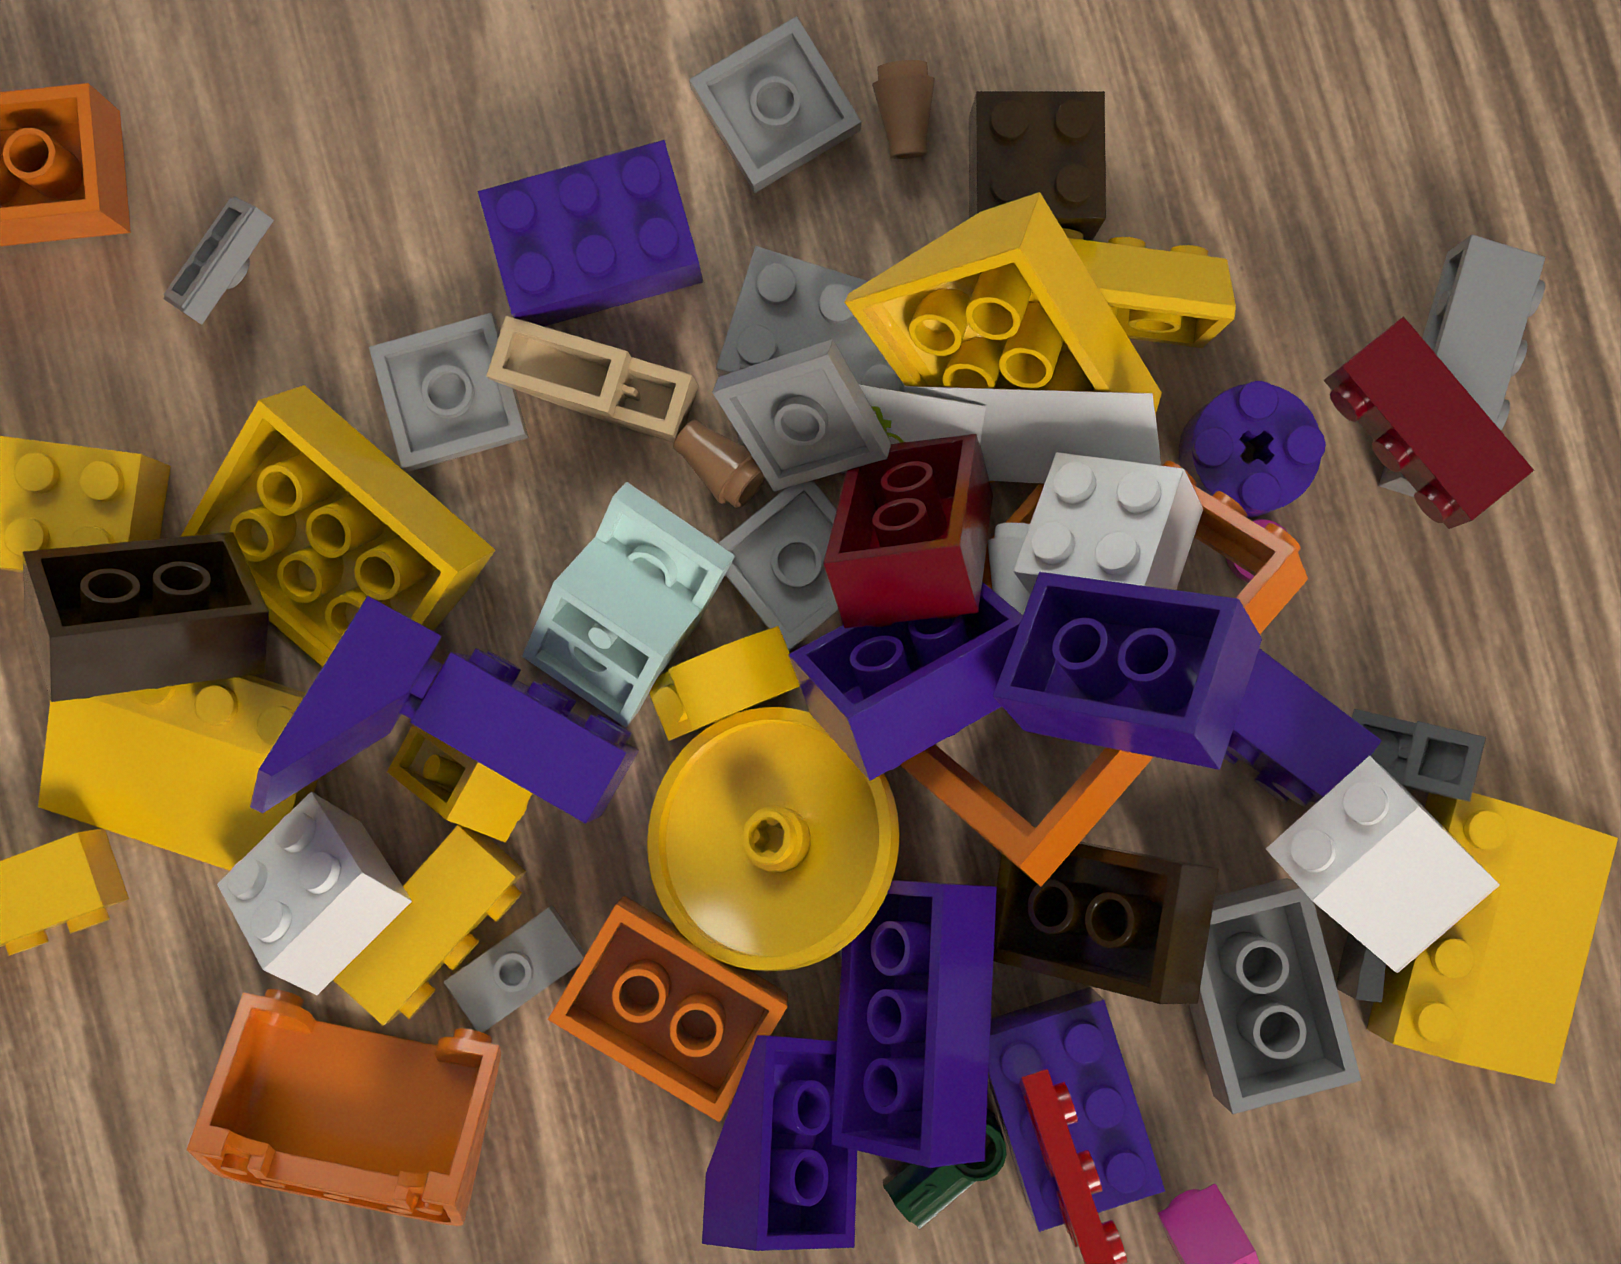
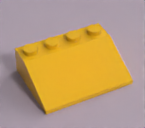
(1000, 310)
(334, 523)
(171, 764)
(1510, 969)

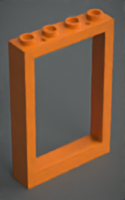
(1039, 851)

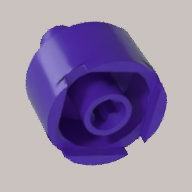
(1279, 429)

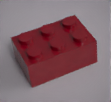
(911, 534)

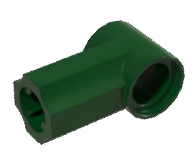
(926, 1191)

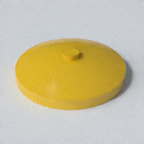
(770, 841)

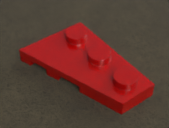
(1074, 1172)

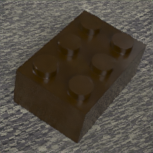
(143, 615)
(1110, 922)

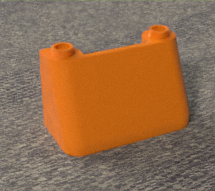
(347, 1111)

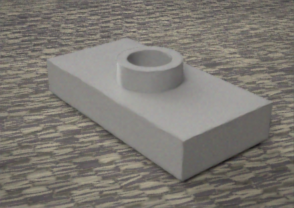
(218, 259)
(515, 969)

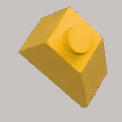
(458, 785)

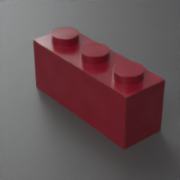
(1427, 426)

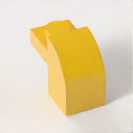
(723, 682)

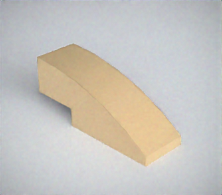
(592, 379)

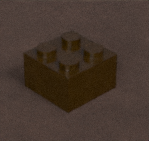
(1040, 145)

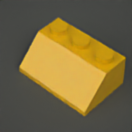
(1160, 293)

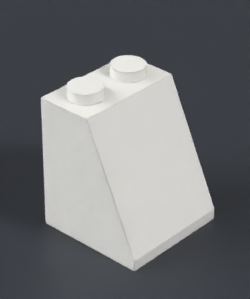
(1382, 865)

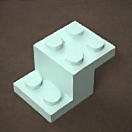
(626, 604)

